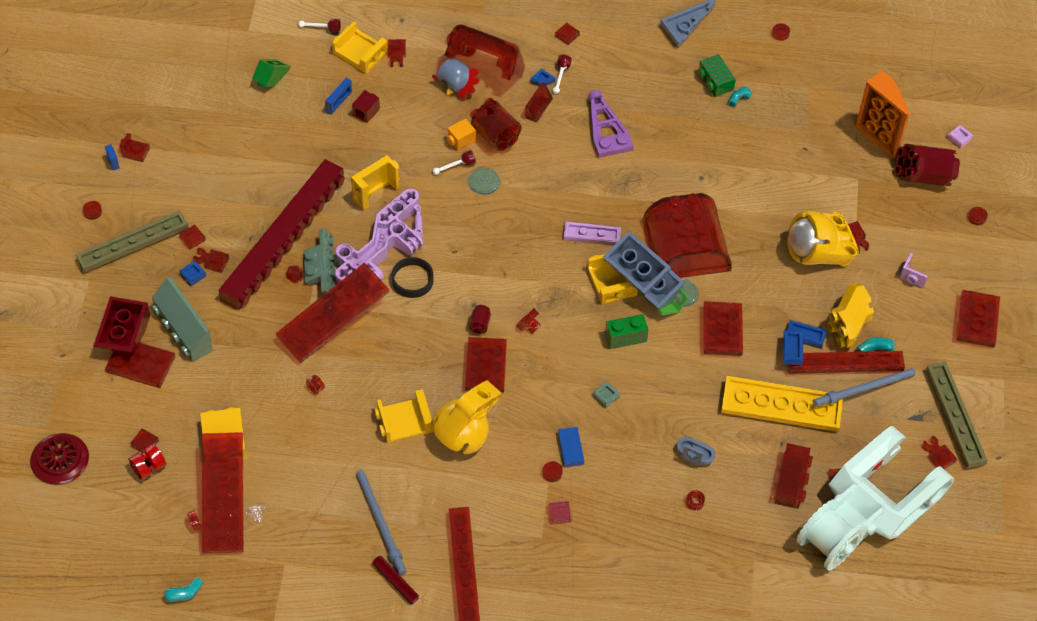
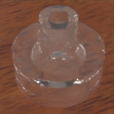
(256, 511)

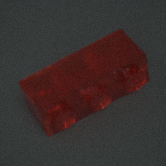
(793, 476)

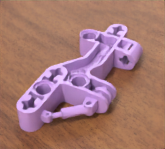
(387, 233)

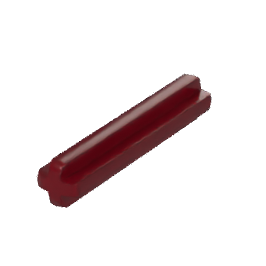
(395, 579)

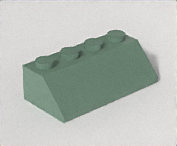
(181, 320)

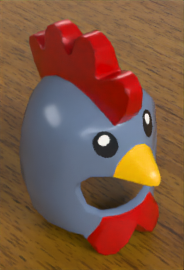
(458, 77)

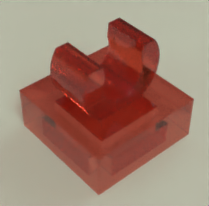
(529, 321)

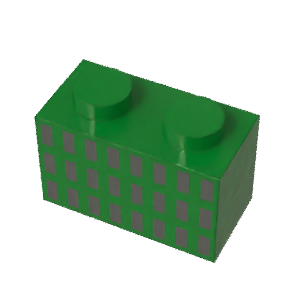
(716, 75)
(626, 331)

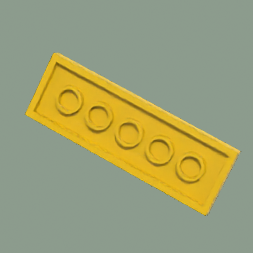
(779, 404)

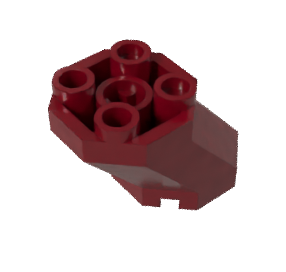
(926, 164)

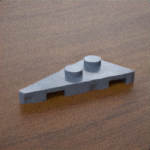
(682, 24)

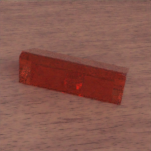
(538, 103)

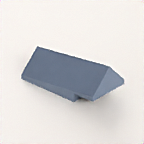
(644, 270)

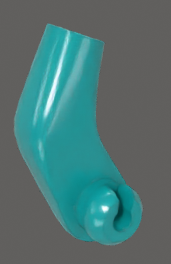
(876, 343)
(183, 593)

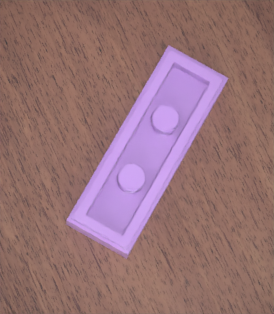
(591, 233)

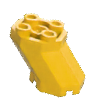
(850, 315)

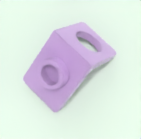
(912, 276)

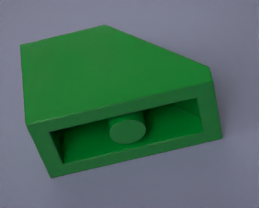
(270, 72)

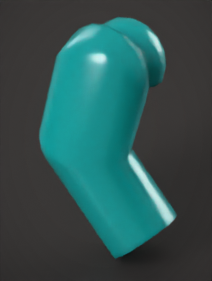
(737, 94)

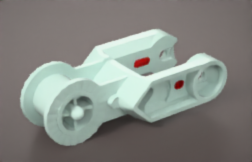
(864, 509)

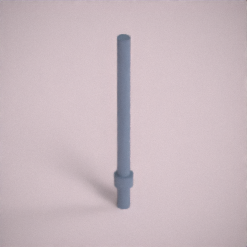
(833, 397)
(394, 553)

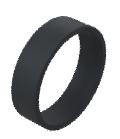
(412, 293)

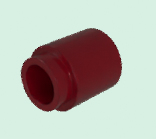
(480, 319)

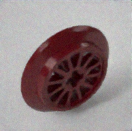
(64, 475)

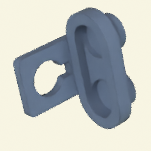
(695, 451)

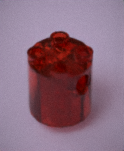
(496, 125)

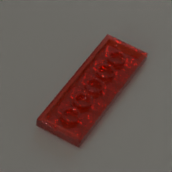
(332, 312)
(222, 493)

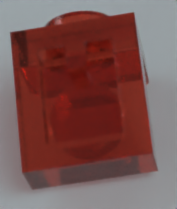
(133, 149)

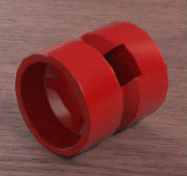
(153, 458)

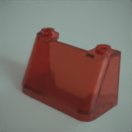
(467, 39)

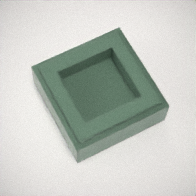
(606, 394)

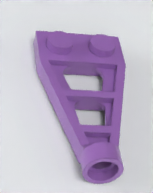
(611, 144)

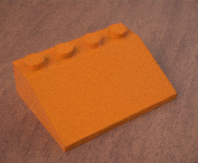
(883, 113)

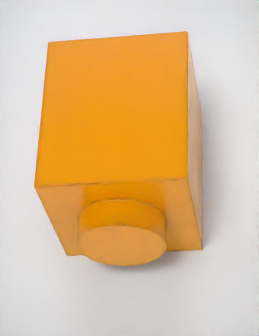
(461, 134)

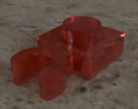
(396, 51)
(859, 235)
(213, 261)
(939, 455)

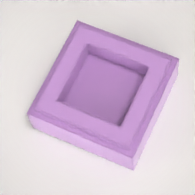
(960, 136)

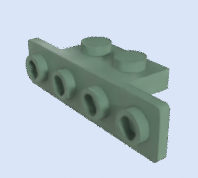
(320, 262)

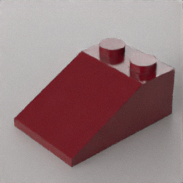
(122, 325)

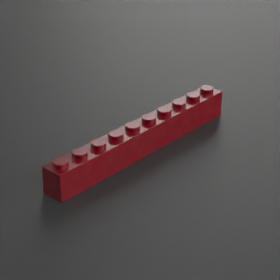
(281, 235)

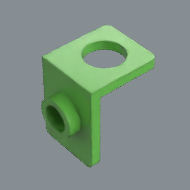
(674, 307)

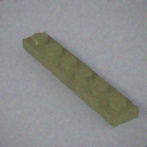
(132, 241)
(956, 415)

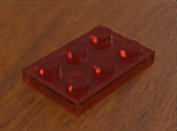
(978, 318)
(723, 328)
(486, 362)
(144, 365)

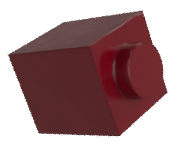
(366, 106)

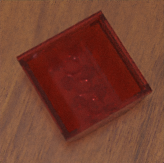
(687, 235)

